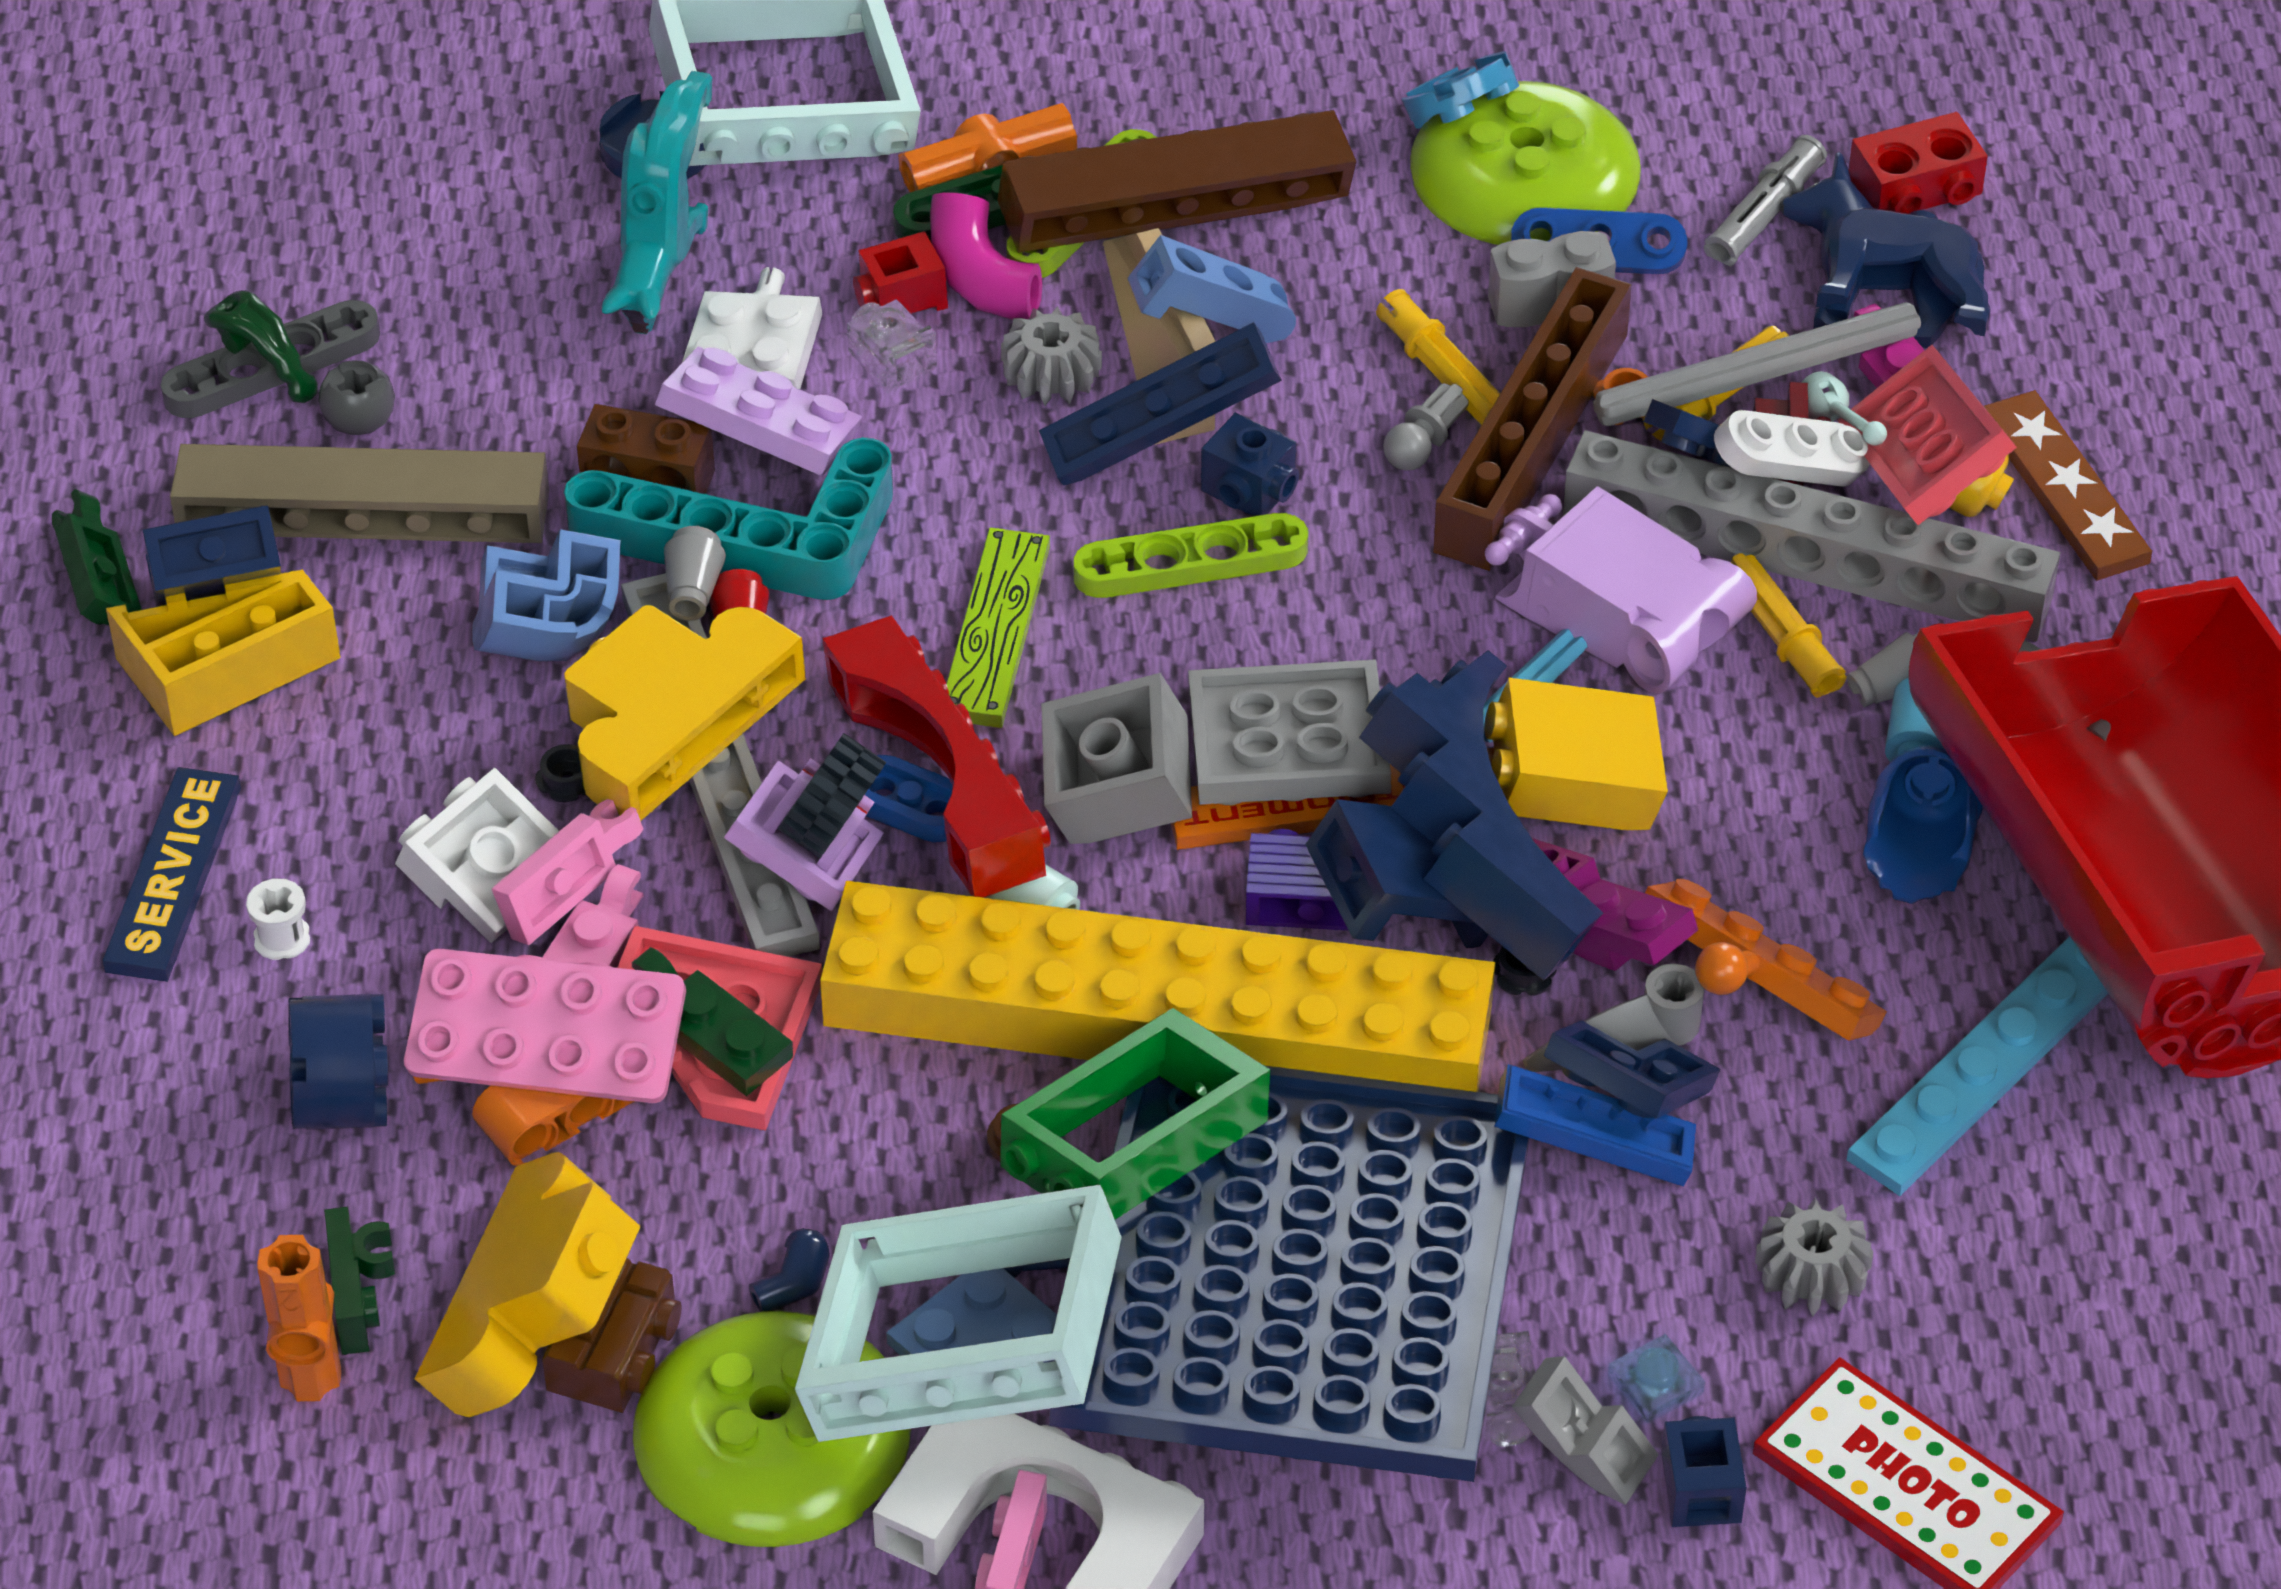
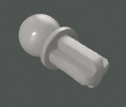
(1409, 443)

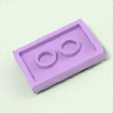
(759, 409)

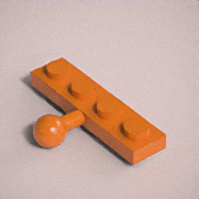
(1738, 950)

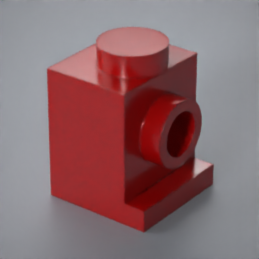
(902, 271)

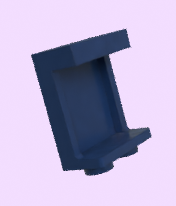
(210, 552)
(1377, 869)

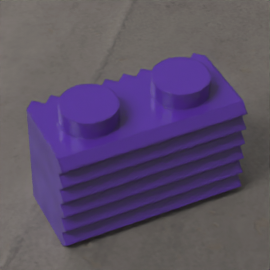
(1286, 885)

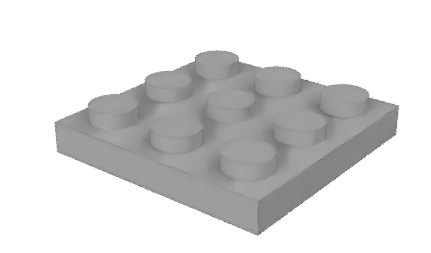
(1285, 732)

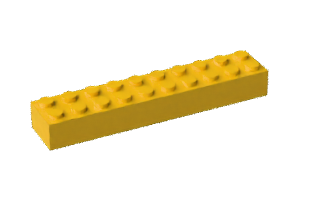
(1090, 978)

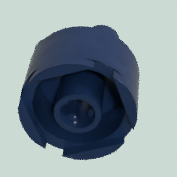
(337, 1061)

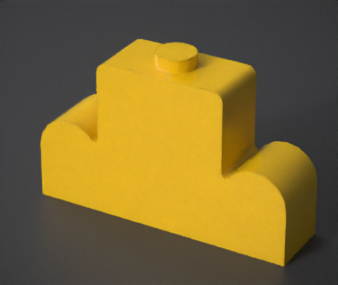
(668, 701)
(529, 1284)

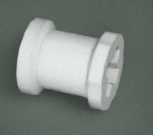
(278, 911)

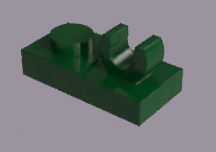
(349, 1257)

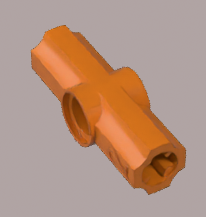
(986, 143)
(299, 1317)

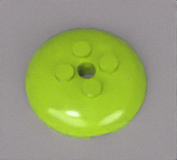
(1523, 154)
(745, 1474)

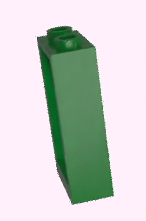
(1223, 1080)

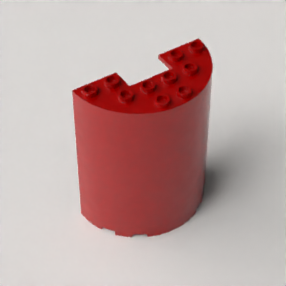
(2163, 833)

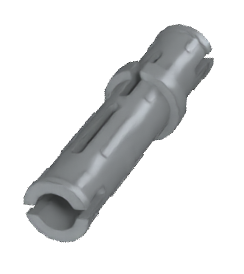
(1764, 201)

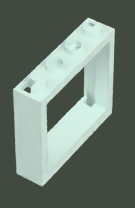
(792, 130)
(968, 1381)

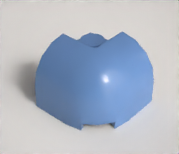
(548, 603)

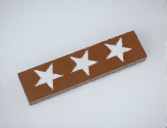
(2069, 488)

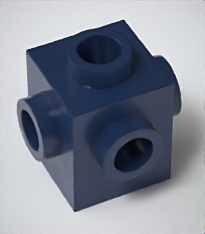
(1249, 466)

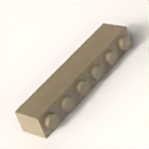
(368, 491)

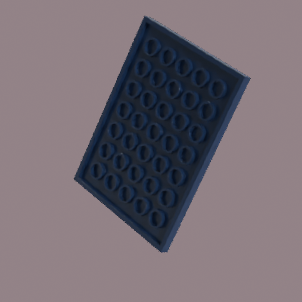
(1316, 1280)

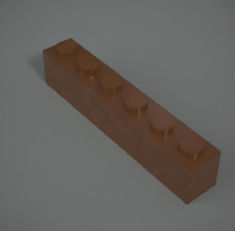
(1175, 180)
(1532, 415)

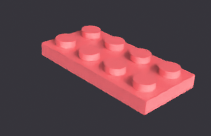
(1935, 435)

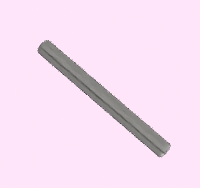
(1758, 363)

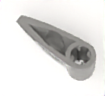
(1666, 1010)

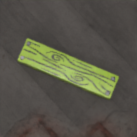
(997, 623)

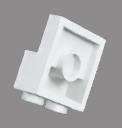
(473, 847)

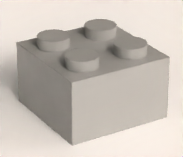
(1116, 760)

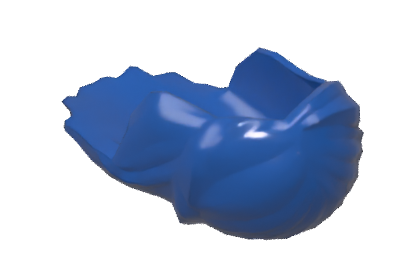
(1921, 825)

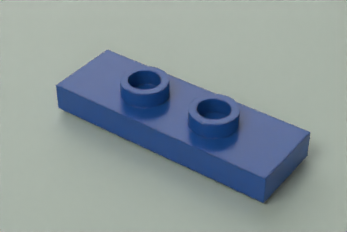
(1594, 1125)

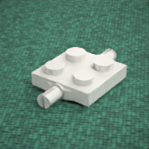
(760, 327)

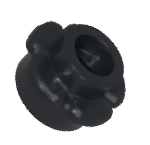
(554, 765)
(1516, 981)

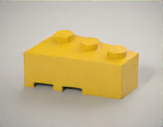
(224, 648)

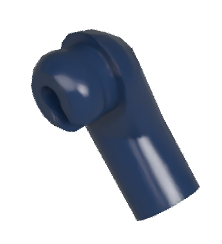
(800, 1272)

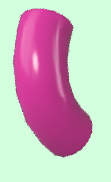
(973, 263)

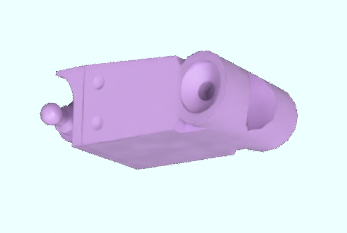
(1620, 585)

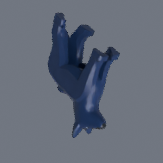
(1890, 252)

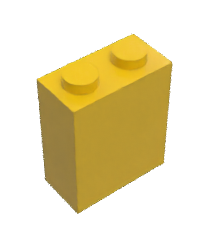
(1577, 754)

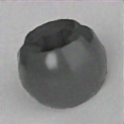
(356, 397)

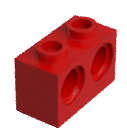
(1919, 165)

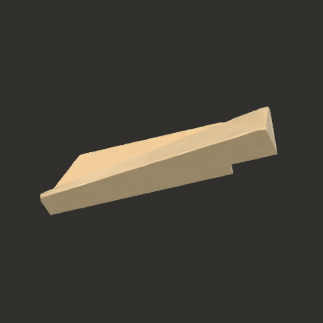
(1152, 340)

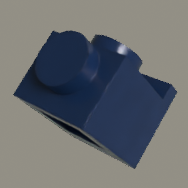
(1703, 1471)

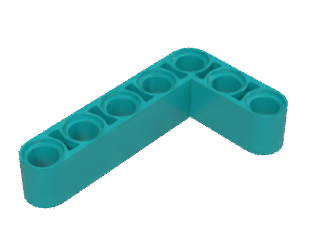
(790, 552)

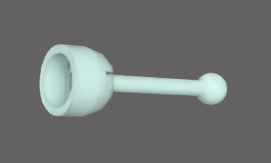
(1835, 405)

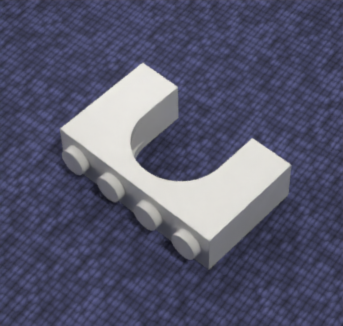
(966, 1465)

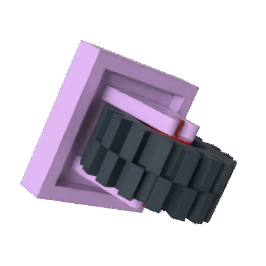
(813, 821)

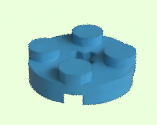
(1452, 91)

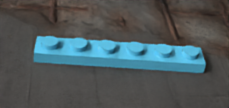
(1979, 1070)

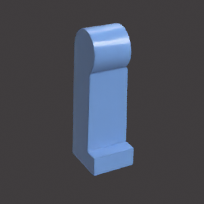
(1210, 288)

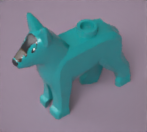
(655, 201)

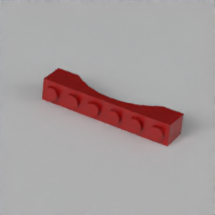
(888, 686)

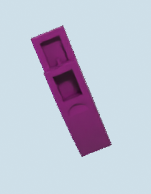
(1631, 921)

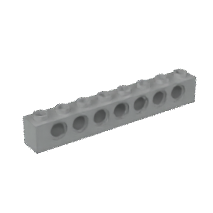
(1820, 534)

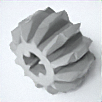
(1051, 355)
(1814, 1256)

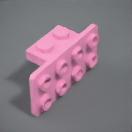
(545, 1025)

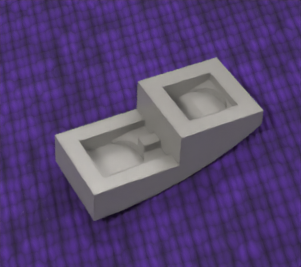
(1588, 1438)

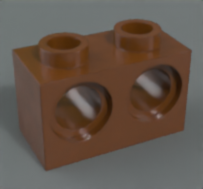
(647, 448)

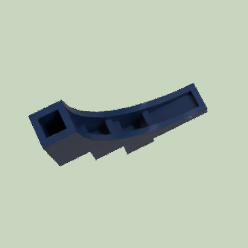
(1454, 800)

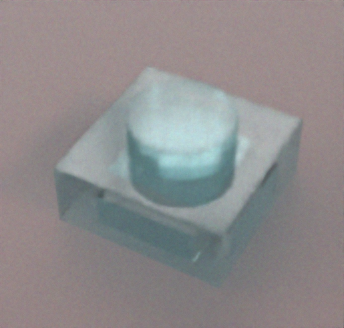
(1656, 1378)

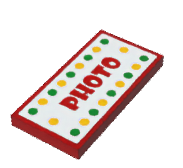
(1907, 1481)

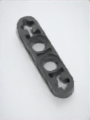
(303, 330)

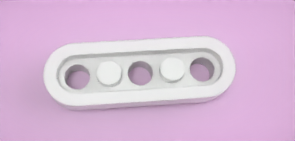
(1792, 448)

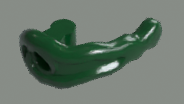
(246, 319)

